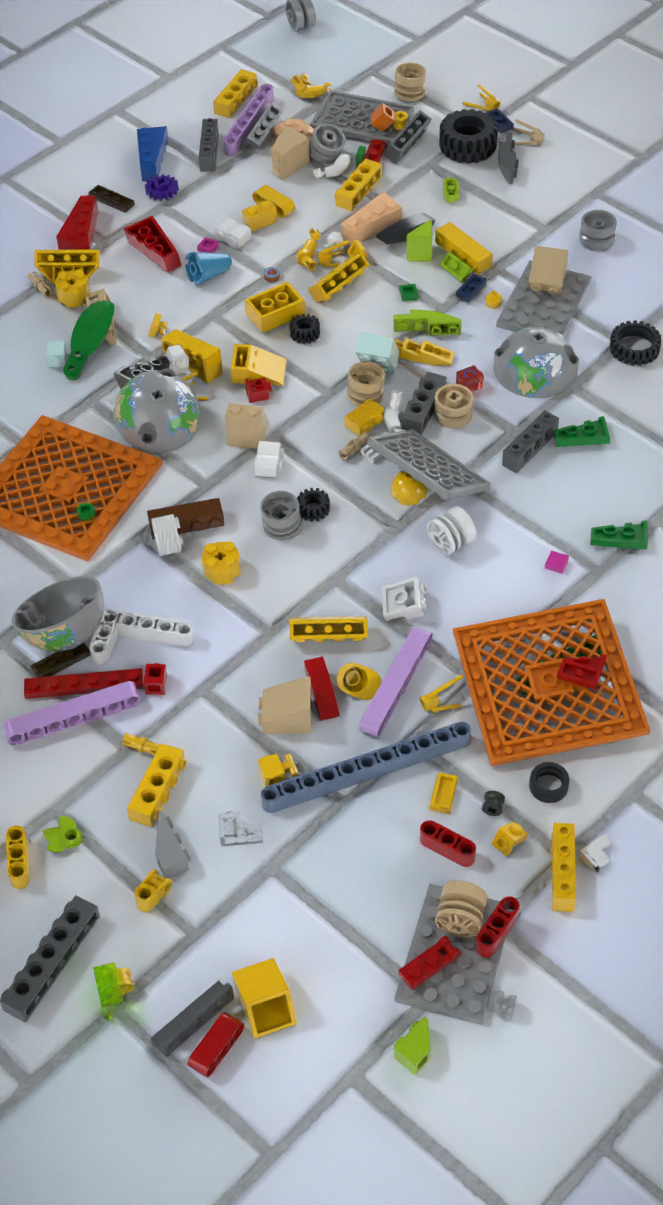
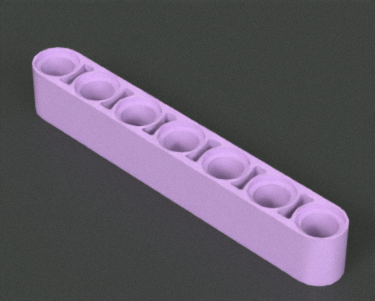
(248, 119)
(395, 682)
(71, 713)

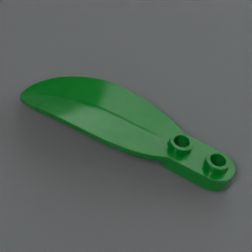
(88, 336)

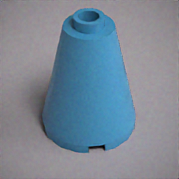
(205, 265)

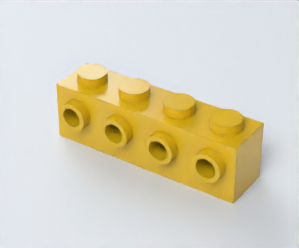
(464, 247)
(338, 277)
(328, 628)

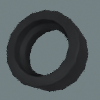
(545, 795)

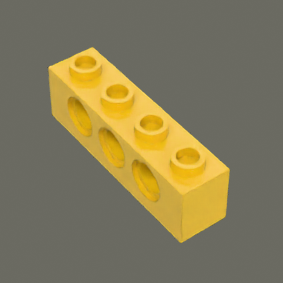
(235, 93)
(358, 184)
(165, 757)
(563, 867)

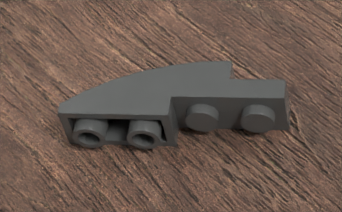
(507, 158)

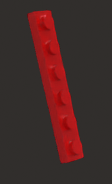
(79, 683)

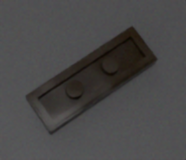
(112, 198)
(59, 661)

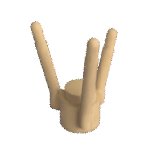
(536, 135)

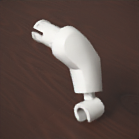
(340, 165)
(394, 412)

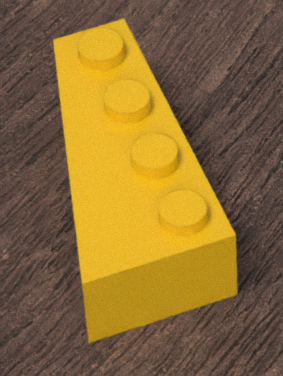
(202, 356)

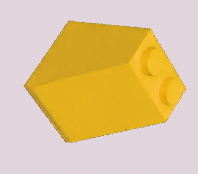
(264, 998)

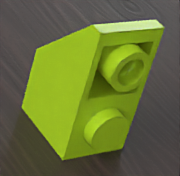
(414, 1048)

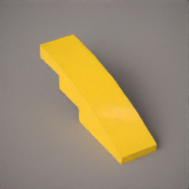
(424, 353)

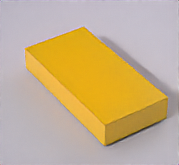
(443, 793)

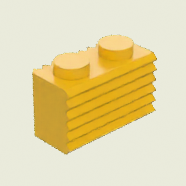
(259, 215)
(364, 417)

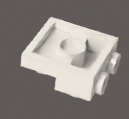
(404, 599)

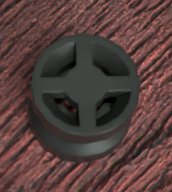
(493, 803)

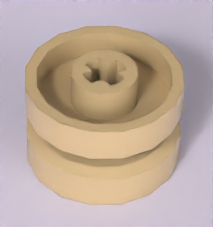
(453, 406)

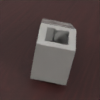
(168, 852)

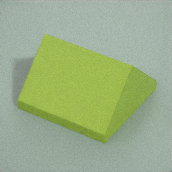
(420, 243)

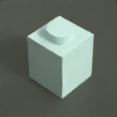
(56, 354)

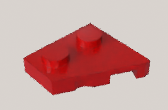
(582, 670)

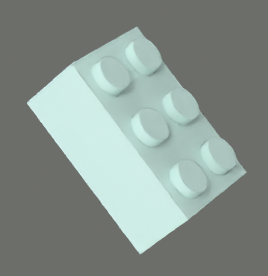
(378, 349)

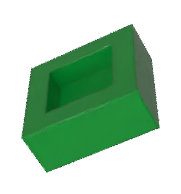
(361, 152)
(408, 292)

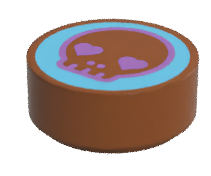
(271, 274)

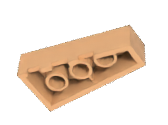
(371, 219)

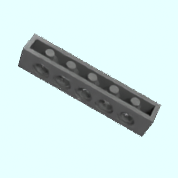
(24, 1005)

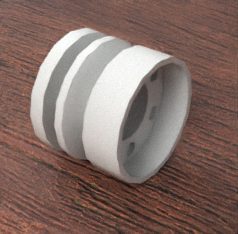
(451, 530)

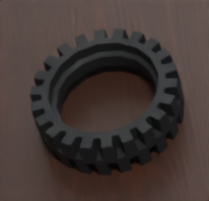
(630, 355)

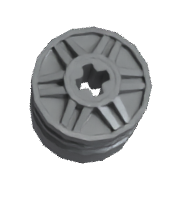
(280, 515)

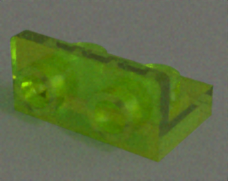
(108, 988)

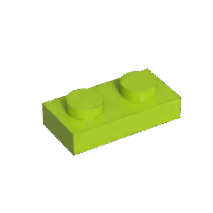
(456, 266)

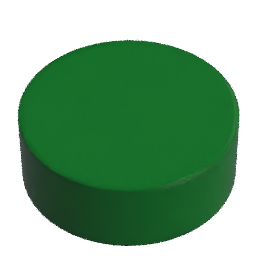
(86, 511)

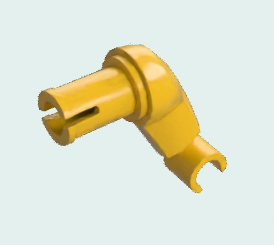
(307, 91)
(307, 253)

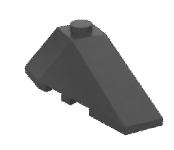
(126, 372)

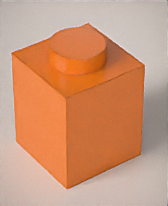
(382, 117)

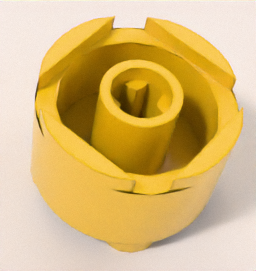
(72, 288)
(221, 562)

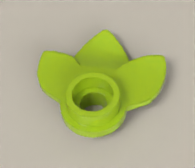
(60, 836)

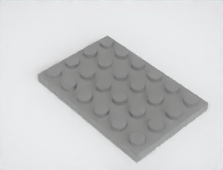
(353, 115)
(541, 308)
(429, 464)
(463, 985)

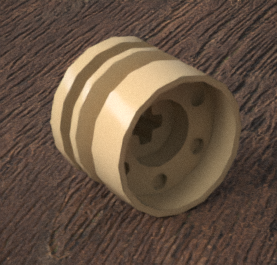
(410, 81)
(365, 382)
(461, 909)

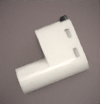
(593, 853)

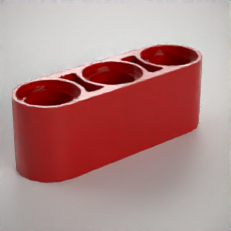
(452, 851)
(496, 935)
(215, 1044)

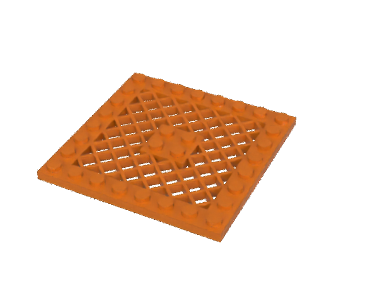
(66, 485)
(545, 685)

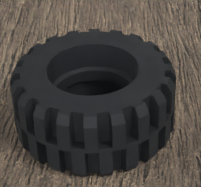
(468, 136)

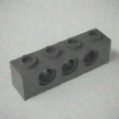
(407, 137)
(208, 145)
(422, 405)
(530, 441)

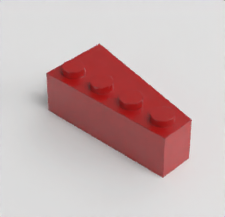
(79, 226)
(153, 243)

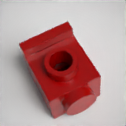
(257, 389)
(155, 679)

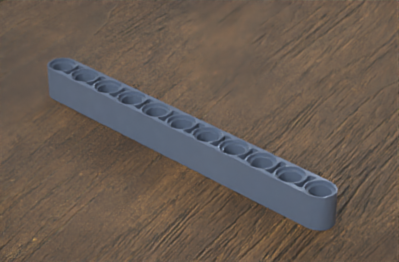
(455, 736)

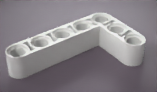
(139, 627)

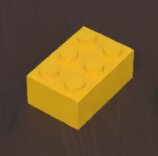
(274, 307)

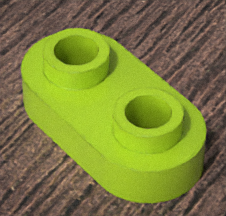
(451, 189)

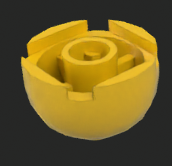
(407, 489)

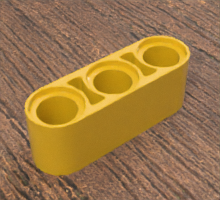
(282, 203)
(17, 865)

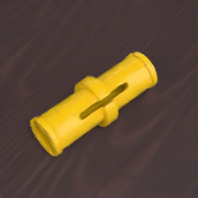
(140, 744)

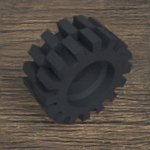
(304, 335)
(315, 512)

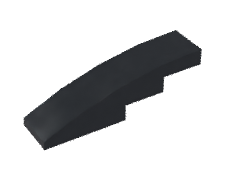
(398, 231)

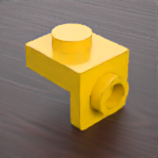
(508, 837)

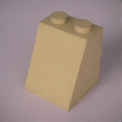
(289, 152)
(548, 269)
(245, 425)
(286, 708)

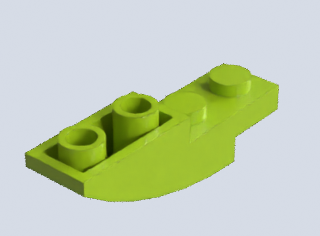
(431, 321)

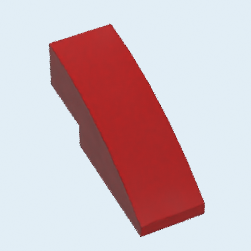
(321, 688)

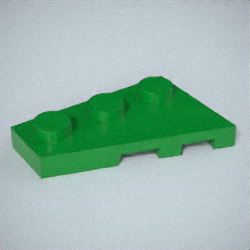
(587, 434)
(621, 537)

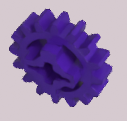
(161, 187)

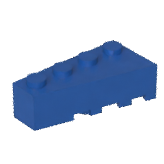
(151, 148)

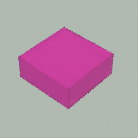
(208, 245)
(556, 562)

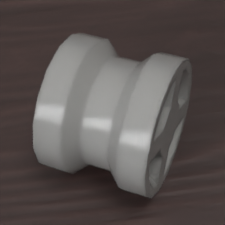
(505, 1004)

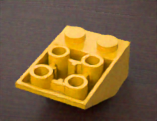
(256, 363)

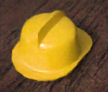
(358, 681)

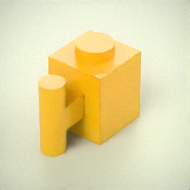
(274, 771)

